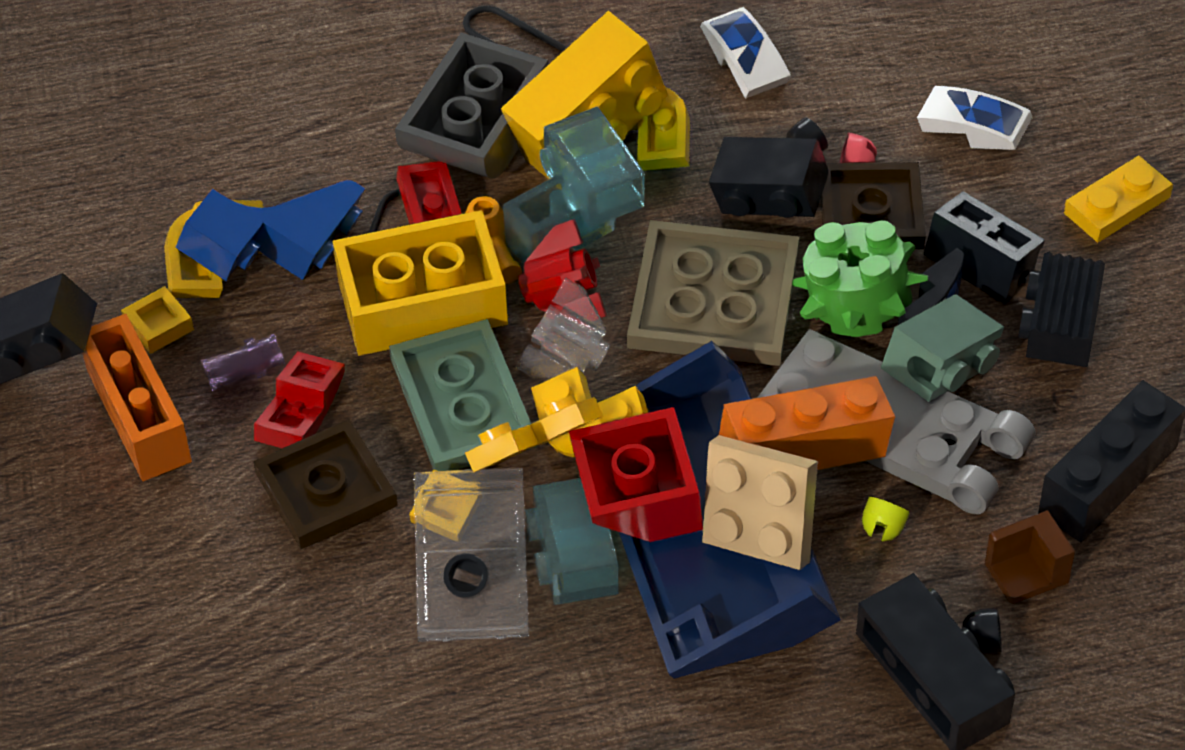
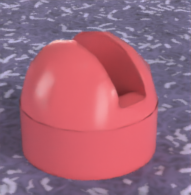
(858, 150)

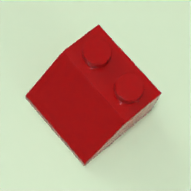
(638, 476)

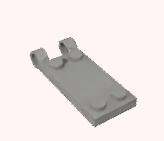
(920, 427)

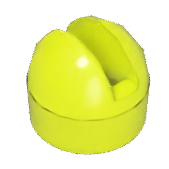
(885, 515)

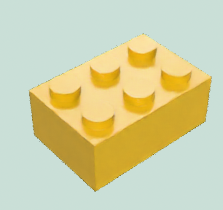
(601, 68)
(419, 280)

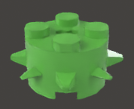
(857, 277)

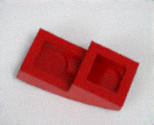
(301, 400)

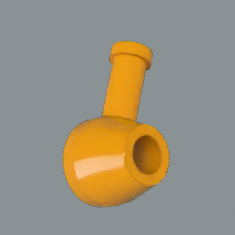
(495, 222)

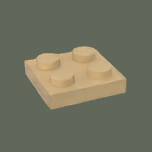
(759, 502)

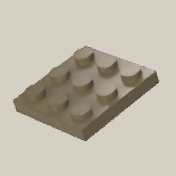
(715, 288)

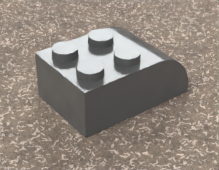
(460, 107)

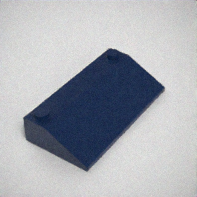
(706, 599)

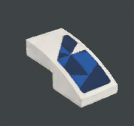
(747, 50)
(984, 118)

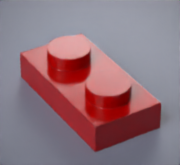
(427, 191)

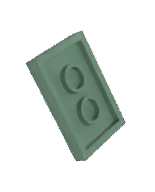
(457, 390)

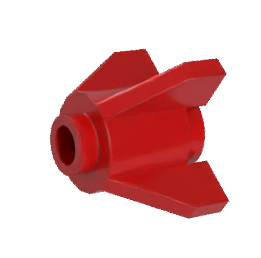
(555, 261)

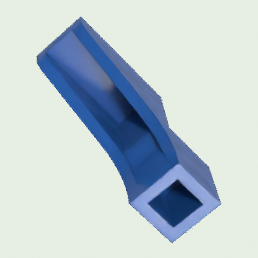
(291, 234)

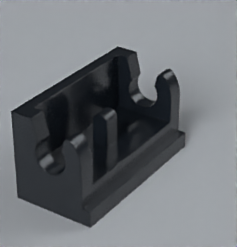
(993, 245)

